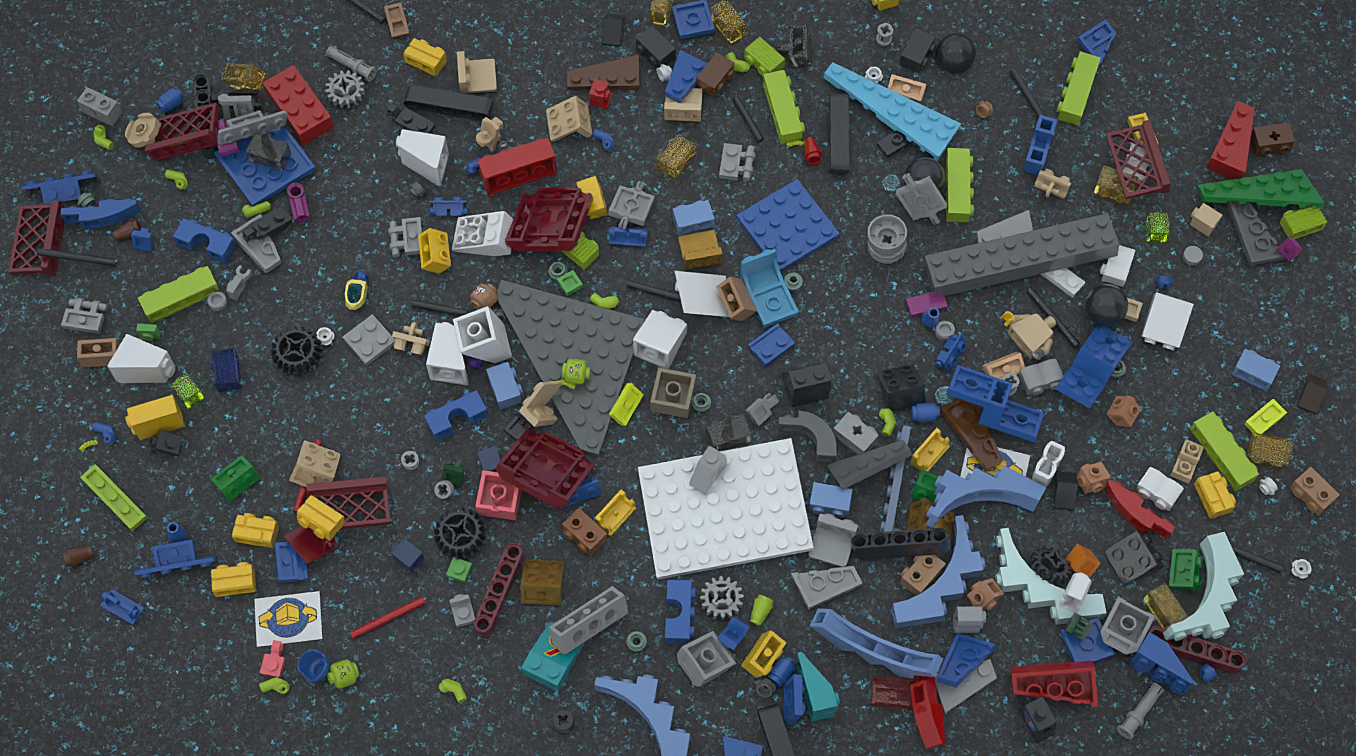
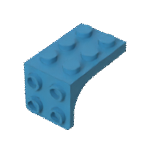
(767, 288)

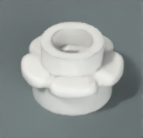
(874, 71)
(664, 72)
(325, 332)
(1268, 486)
(1305, 565)

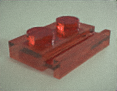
(891, 692)

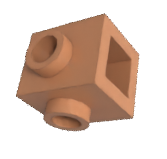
(1124, 411)
(1093, 477)
(985, 594)

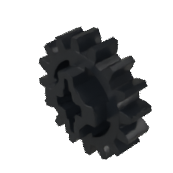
(1050, 565)

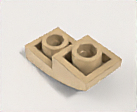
(1187, 461)

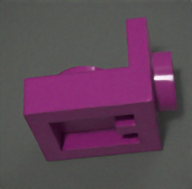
(1289, 248)

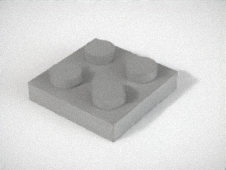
(369, 340)

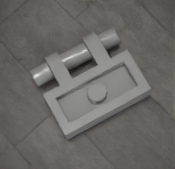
(731, 160)
(410, 229)
(83, 320)

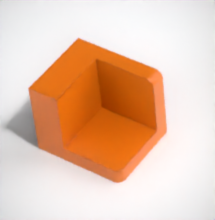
(1083, 560)

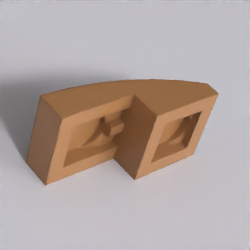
(396, 20)

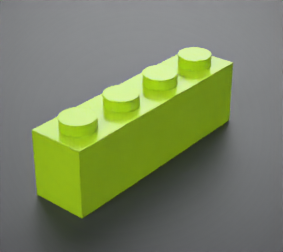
(1079, 87)
(782, 106)
(958, 185)
(178, 294)
(1224, 451)

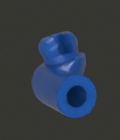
(606, 138)
(472, 165)
(106, 430)

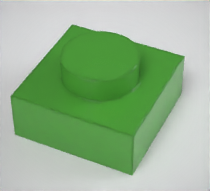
(570, 283)
(148, 332)
(459, 570)

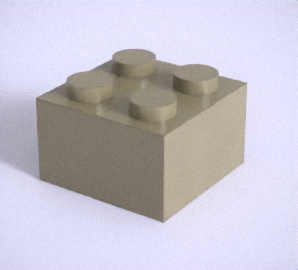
(673, 392)

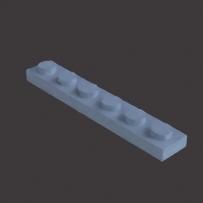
(893, 490)

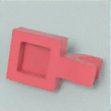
(273, 664)

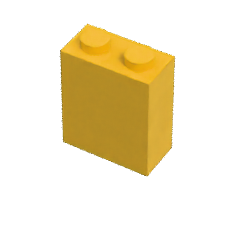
(154, 416)

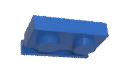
(771, 345)
(289, 563)

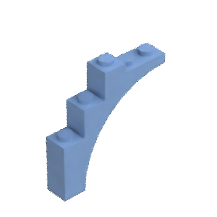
(979, 486)
(929, 605)
(898, 659)
(658, 716)

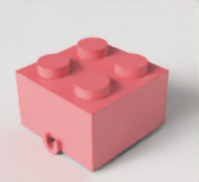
(497, 497)

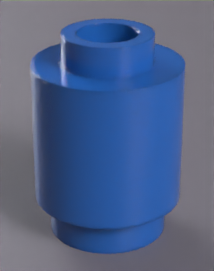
(170, 100)
(925, 412)
(782, 671)

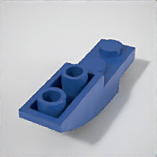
(107, 214)

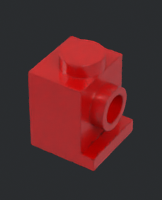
(600, 94)

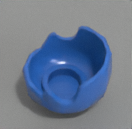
(313, 665)

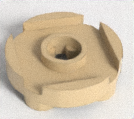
(143, 130)

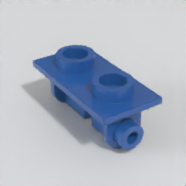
(456, 206)
(627, 236)
(956, 346)
(589, 489)
(121, 606)

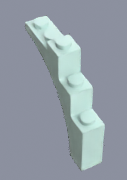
(1222, 573)
(1036, 592)

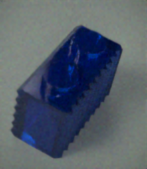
(225, 369)

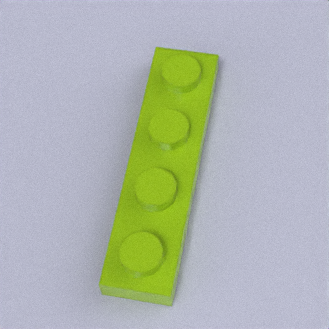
(113, 497)

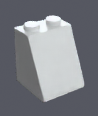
(424, 154)
(1166, 321)
(482, 336)
(659, 339)
(444, 357)
(140, 362)

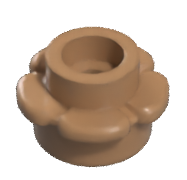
(984, 109)

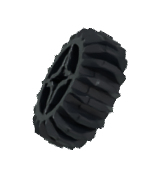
(306, 340)
(447, 526)

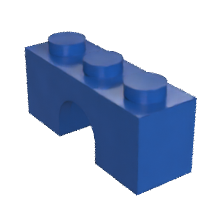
(1040, 145)
(191, 233)
(468, 405)
(679, 629)

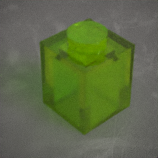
(1157, 226)
(187, 390)

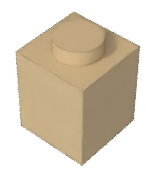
(1205, 219)

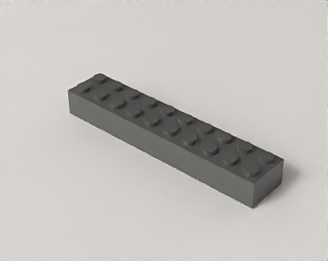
(1021, 255)

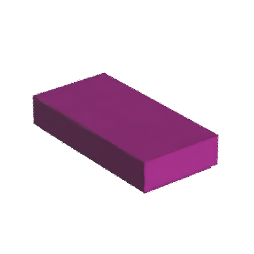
(919, 304)

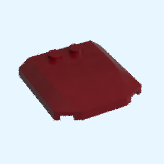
(549, 220)
(545, 467)

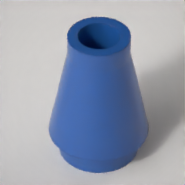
(930, 321)
(176, 532)

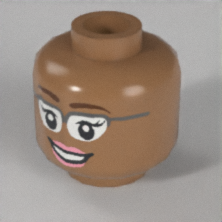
(483, 296)

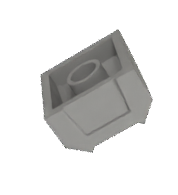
(1126, 626)
(705, 659)

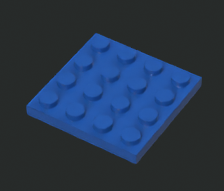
(260, 181)
(789, 223)

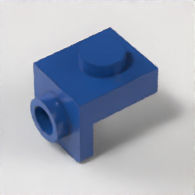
(733, 633)

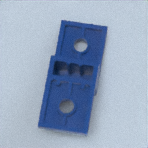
(1094, 365)
(993, 396)

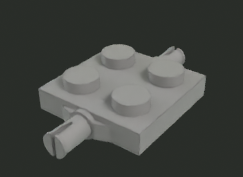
(921, 198)
(631, 205)

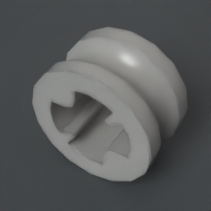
(410, 466)
(450, 488)

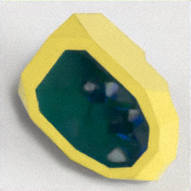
(355, 293)

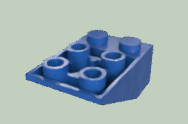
(1161, 663)

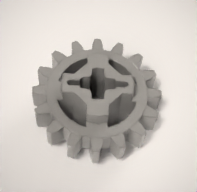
(354, 89)
(721, 588)

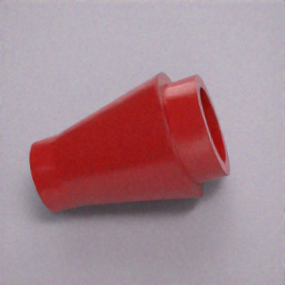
(812, 152)

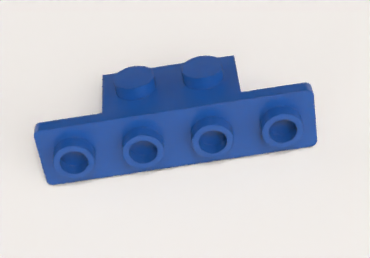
(62, 189)
(173, 556)

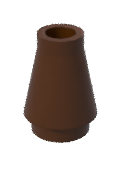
(126, 229)
(74, 556)

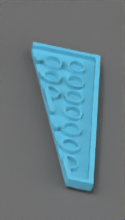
(918, 123)

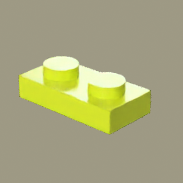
(626, 404)
(1265, 417)

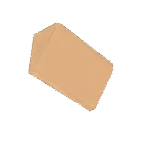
(907, 87)
(1008, 364)

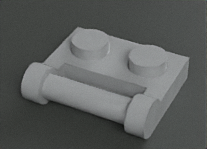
(242, 105)

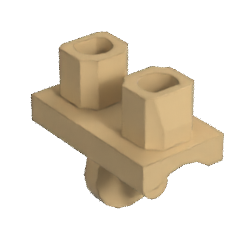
(489, 133)
(1051, 184)
(418, 343)

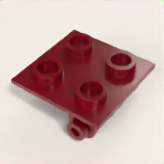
(308, 544)

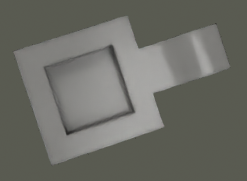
(237, 285)
(760, 409)

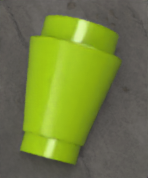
(761, 609)

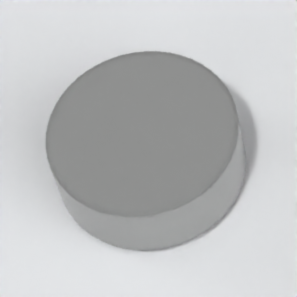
(1192, 255)
(217, 301)
(944, 330)

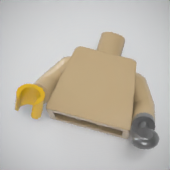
(1030, 333)

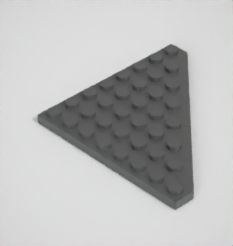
(565, 329)

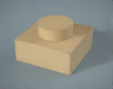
(1133, 310)

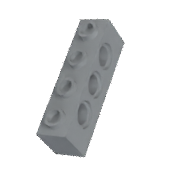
(588, 620)

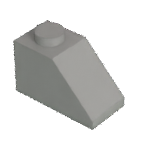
(708, 470)

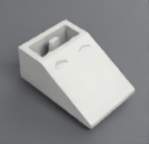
(483, 234)

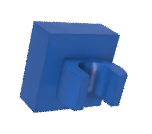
(142, 239)

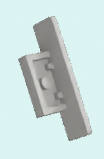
(249, 124)

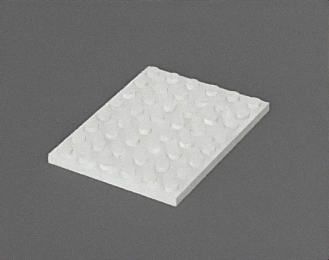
(744, 518)

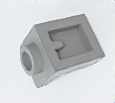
(462, 610)

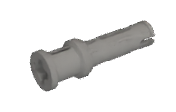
(356, 65)
(1135, 717)

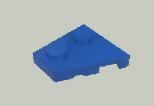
(1097, 39)

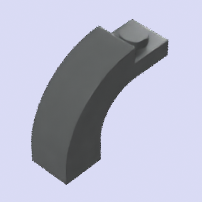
(816, 429)

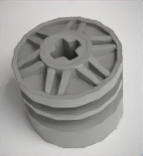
(887, 239)

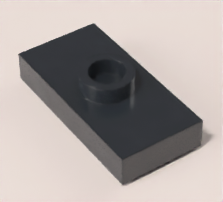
(893, 143)

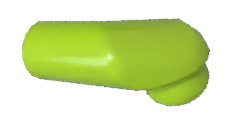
(739, 65)
(100, 138)
(179, 177)
(255, 210)
(607, 302)
(890, 421)
(276, 684)
(455, 687)

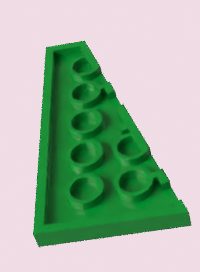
(1266, 190)

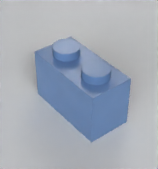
(693, 217)
(1256, 369)
(504, 386)
(830, 500)

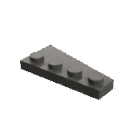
(1253, 234)
(861, 466)

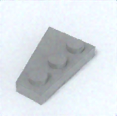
(1014, 225)
(261, 251)
(822, 586)
(976, 681)

